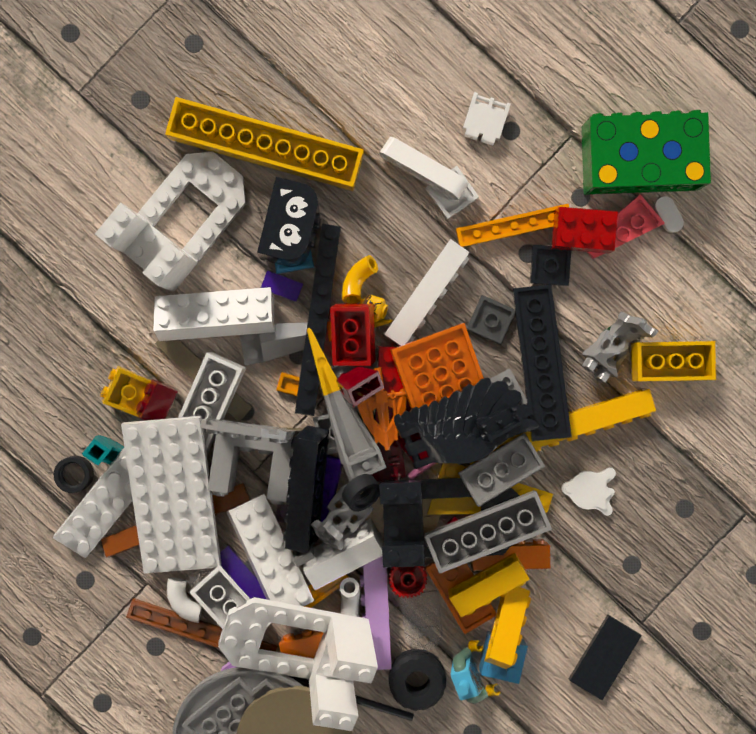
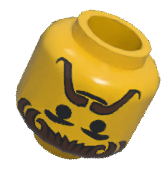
(380, 306)

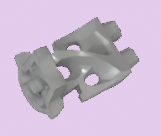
(601, 353)
(332, 533)

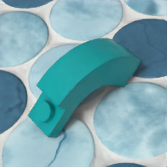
(102, 450)

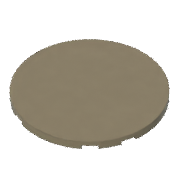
(282, 713)

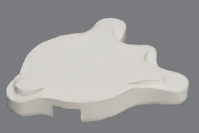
(590, 490)

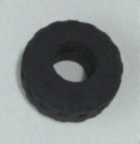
(417, 697)

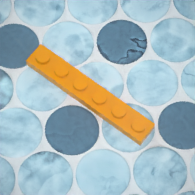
(506, 226)

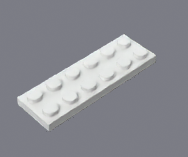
(97, 509)

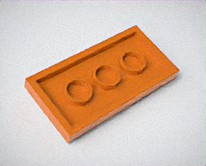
(448, 580)

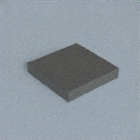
(491, 320)

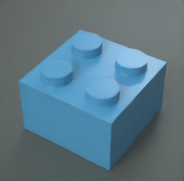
(511, 674)

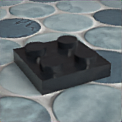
(550, 266)

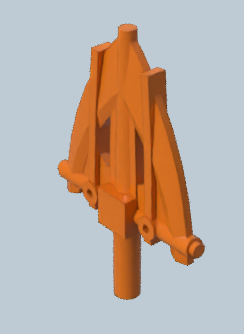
(384, 431)

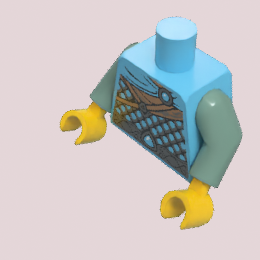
(467, 678)

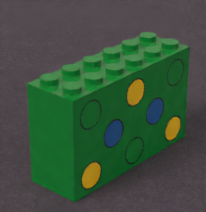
(646, 152)

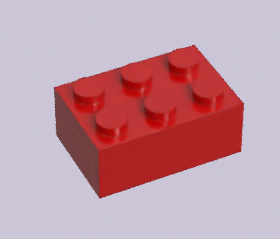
(584, 230)
(352, 334)

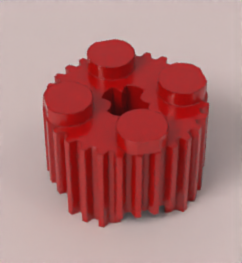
(407, 587)

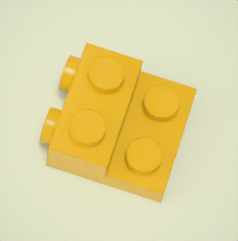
(124, 390)

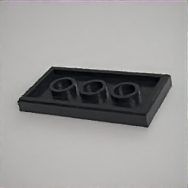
(605, 657)

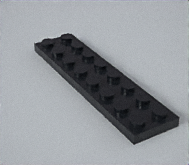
(542, 362)

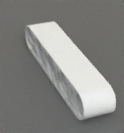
(424, 168)

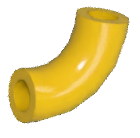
(356, 277)

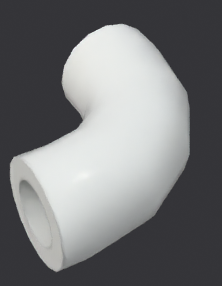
(350, 597)
(181, 602)

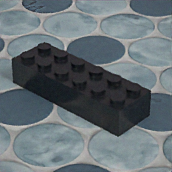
(306, 487)

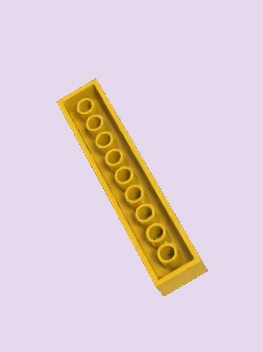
(264, 144)

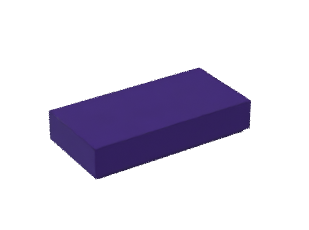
(282, 286)

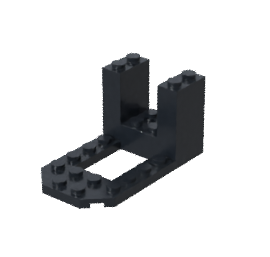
(403, 516)

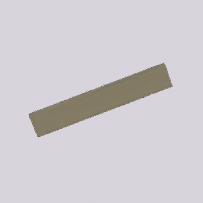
(191, 364)

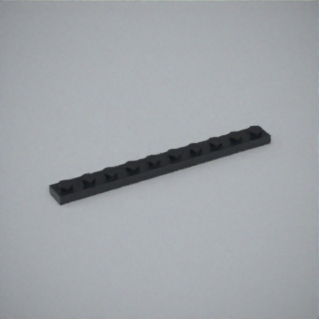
(318, 317)

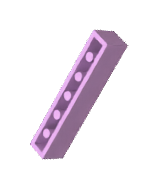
(377, 609)

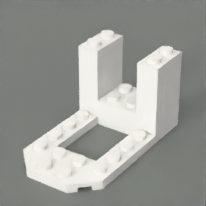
(153, 251)
(342, 655)

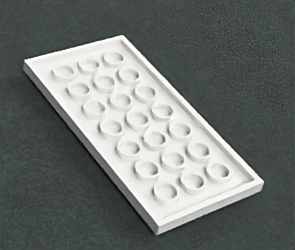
(171, 494)

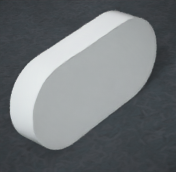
(669, 214)

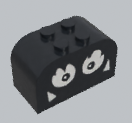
(289, 224)

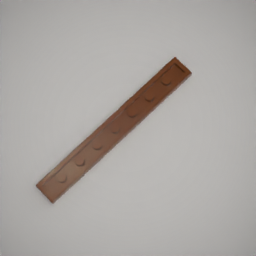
(129, 539)
(173, 623)

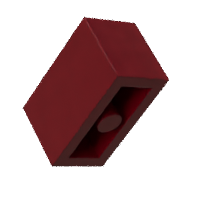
(156, 401)

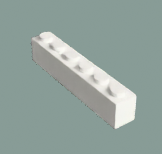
(427, 292)

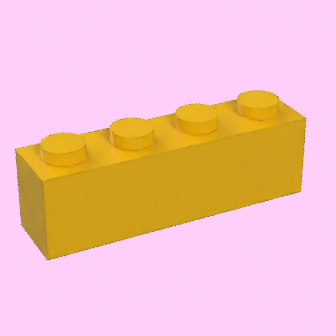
(488, 585)
(507, 628)

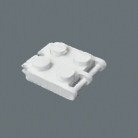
(485, 119)

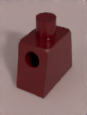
(359, 384)

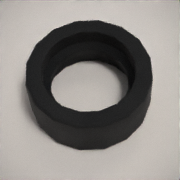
(60, 481)
(356, 486)

